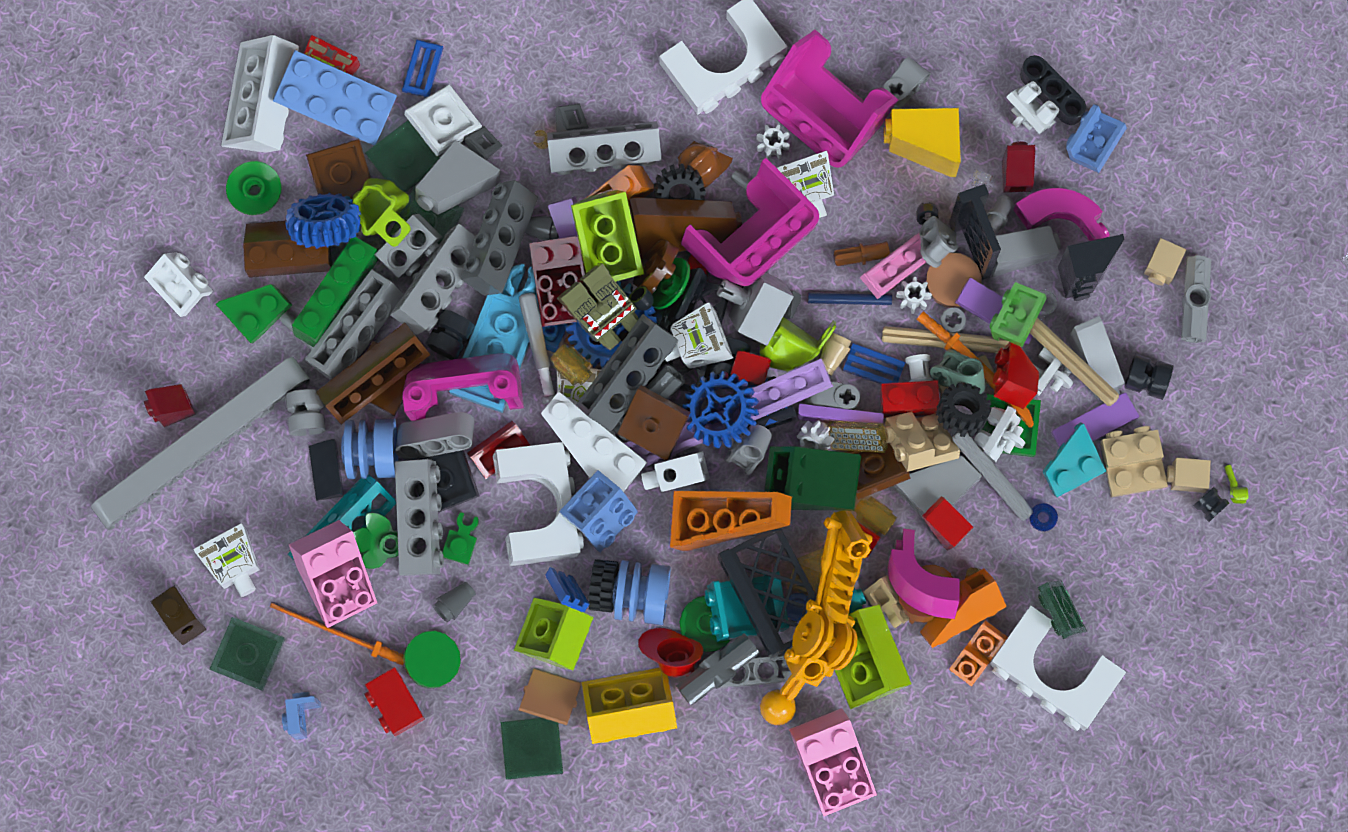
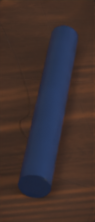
(849, 298)

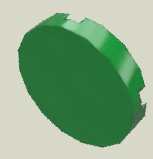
(698, 629)
(431, 659)

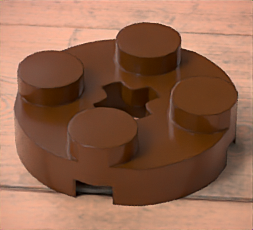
(658, 266)

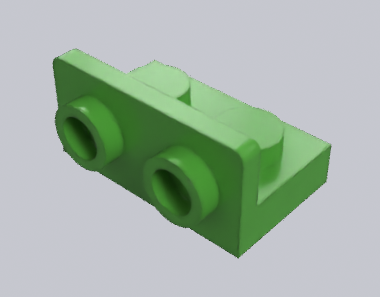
(1018, 314)

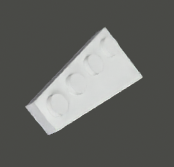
(592, 443)

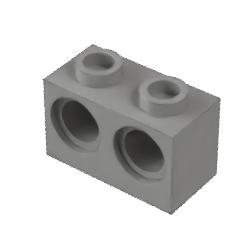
(414, 251)

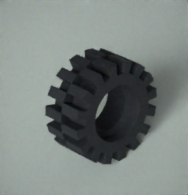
(679, 176)
(960, 421)
(602, 585)

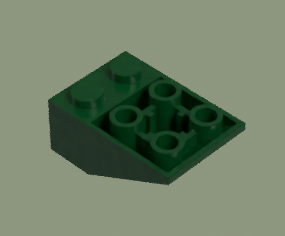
(814, 477)

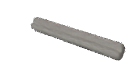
(993, 475)

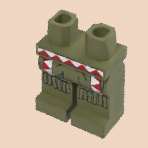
(605, 314)

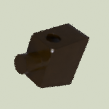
(178, 614)

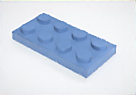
(334, 97)

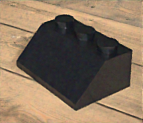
(1086, 264)

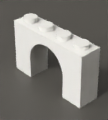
(706, 88)
(548, 466)
(1076, 705)

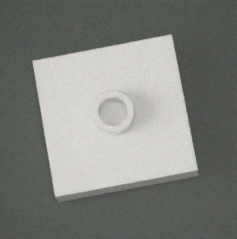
(442, 119)

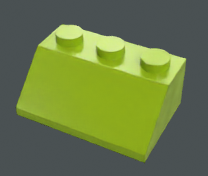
(607, 234)
(876, 665)

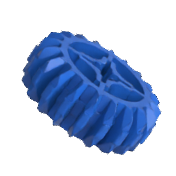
(323, 220)
(731, 404)

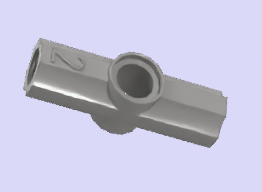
(1196, 282)

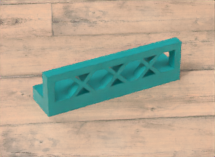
(354, 503)

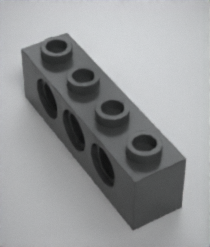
(499, 237)
(614, 376)

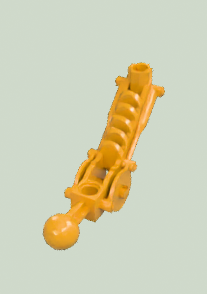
(825, 634)

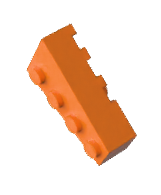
(721, 516)

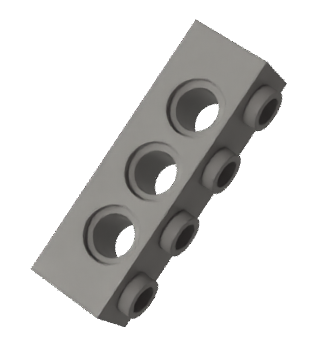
(617, 136)
(410, 308)
(355, 325)
(407, 476)

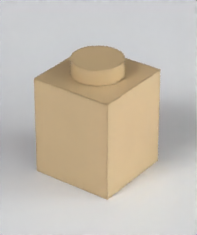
(1164, 262)
(1189, 475)

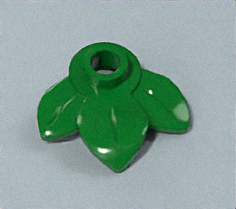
(372, 540)

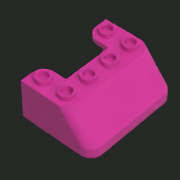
(822, 107)
(776, 227)

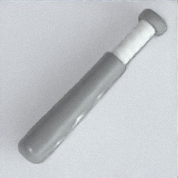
(537, 342)

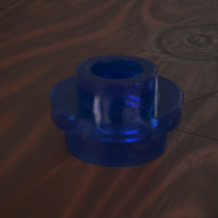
(1052, 515)

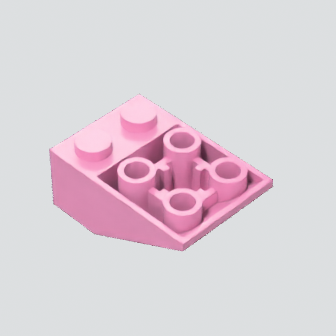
(333, 572)
(833, 761)

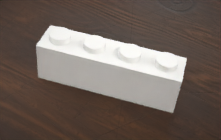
(252, 116)

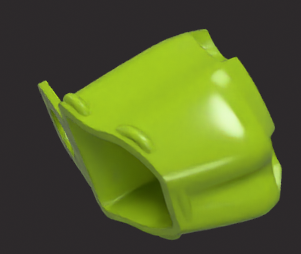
(380, 206)
(793, 346)

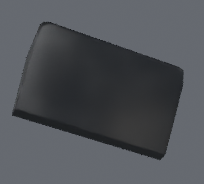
(686, 303)
(326, 470)

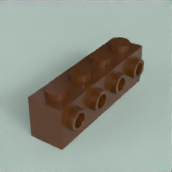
(372, 373)

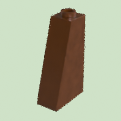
(670, 217)

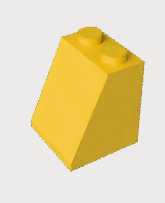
(925, 137)

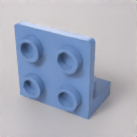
(599, 511)

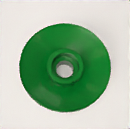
(250, 175)
(672, 288)

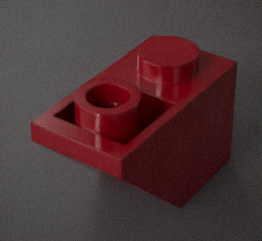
(1018, 167)
(168, 404)

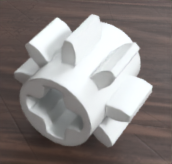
(778, 146)
(914, 302)
(815, 436)

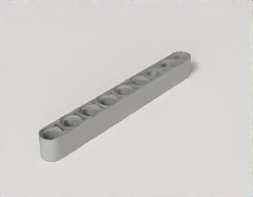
(199, 442)

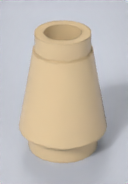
(834, 352)

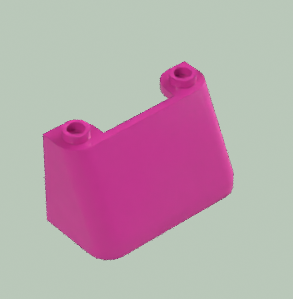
(495, 370)

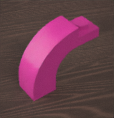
(1061, 204)
(917, 587)

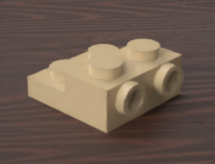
(919, 440)
(1133, 461)

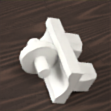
(1029, 110)
(1060, 378)
(1004, 436)

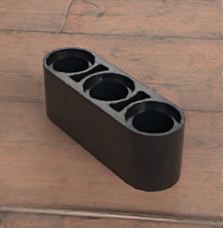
(1049, 77)

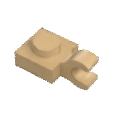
(883, 594)

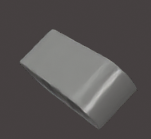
(435, 436)

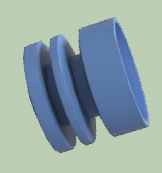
(370, 448)
(641, 592)

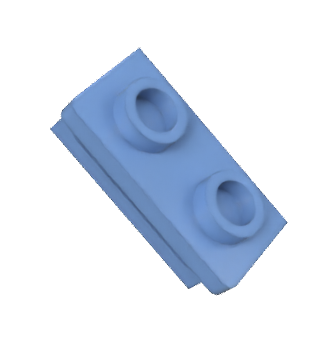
(1094, 139)
(294, 718)

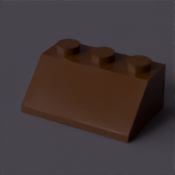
(273, 253)

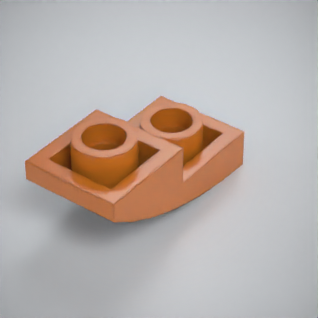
(978, 653)

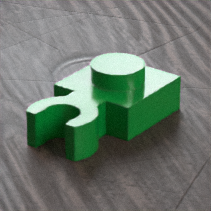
(460, 544)

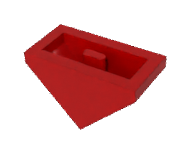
(946, 523)

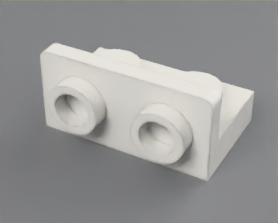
(178, 282)

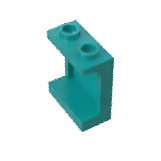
(728, 615)

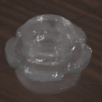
(980, 177)

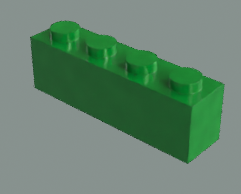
(335, 291)

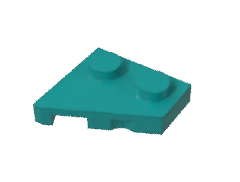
(1074, 463)

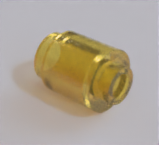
(571, 365)
(875, 515)

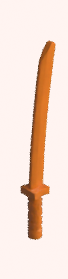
(952, 342)
(378, 649)

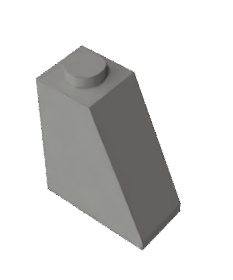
(455, 179)
(1025, 249)
(1094, 348)
(946, 479)

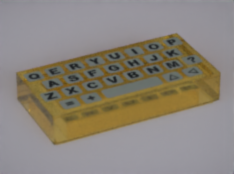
(858, 436)

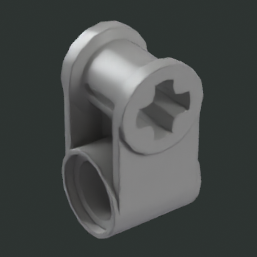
(906, 81)
(936, 241)
(834, 397)
(750, 450)

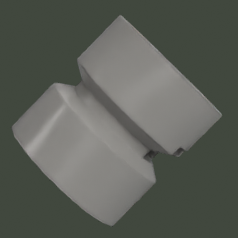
(302, 420)

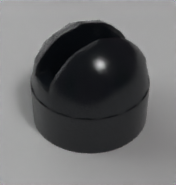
(926, 208)
(641, 298)

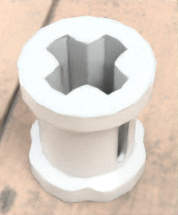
(919, 367)

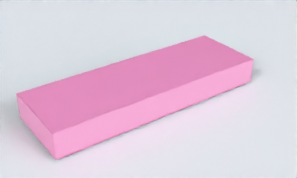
(894, 267)

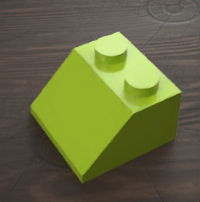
(553, 633)

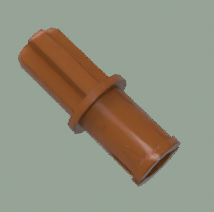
(861, 254)

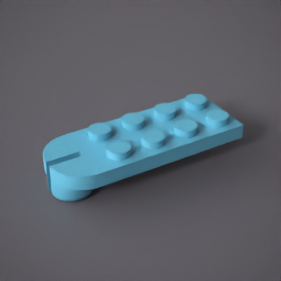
(499, 331)

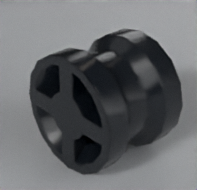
(1211, 504)

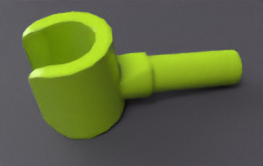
(1239, 493)

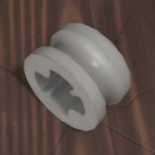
(947, 314)

